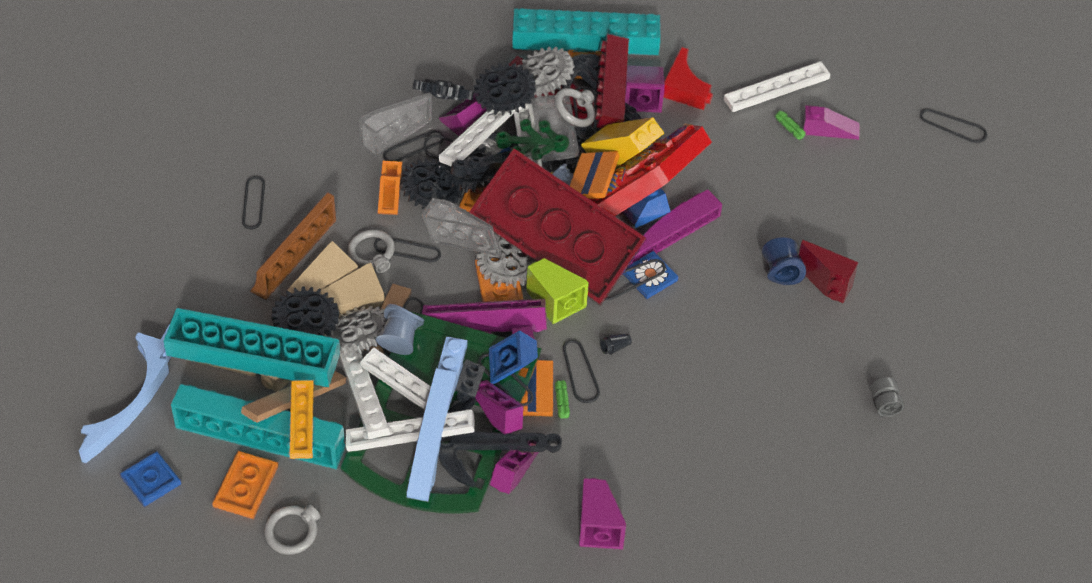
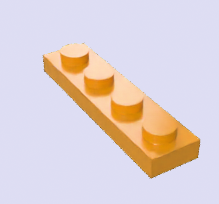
(301, 419)

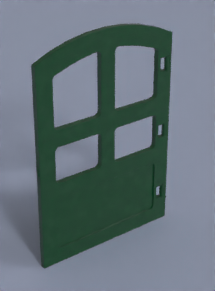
(422, 363)

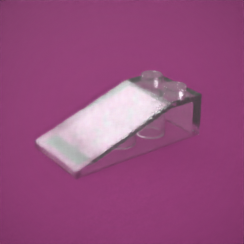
(545, 109)
(393, 123)
(458, 228)

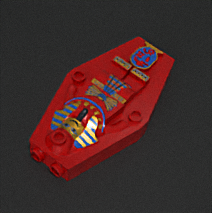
(653, 168)

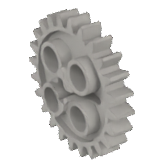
(549, 69)
(500, 270)
(359, 329)

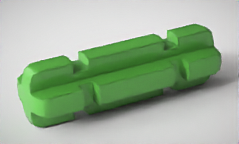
(790, 125)
(562, 399)

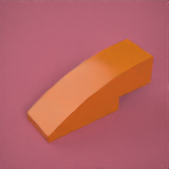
(390, 187)

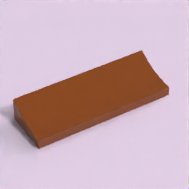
(295, 247)

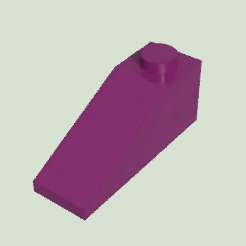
(827, 123)
(500, 408)
(511, 469)

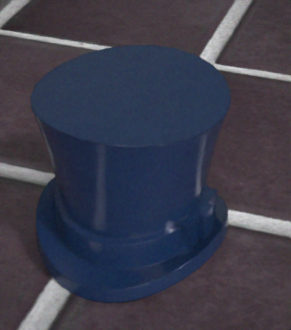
(783, 261)

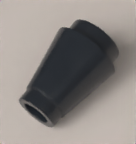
(613, 343)

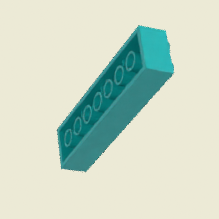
(584, 30)
(252, 347)
(222, 419)

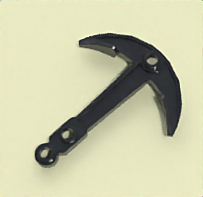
(585, 67)
(481, 164)
(488, 441)

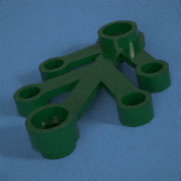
(555, 142)

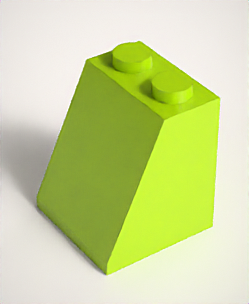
(561, 289)

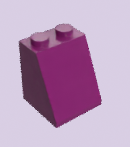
(645, 88)
(600, 517)

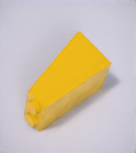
(625, 137)

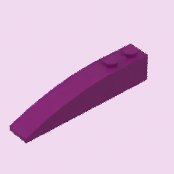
(681, 222)
(493, 316)

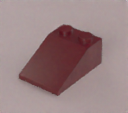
(828, 270)

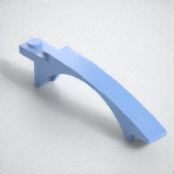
(438, 403)
(103, 433)

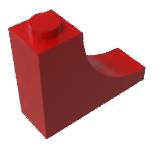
(684, 86)

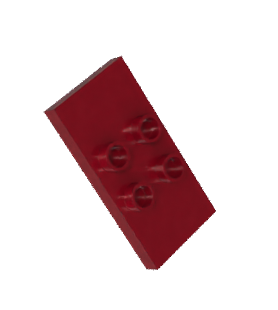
(558, 224)

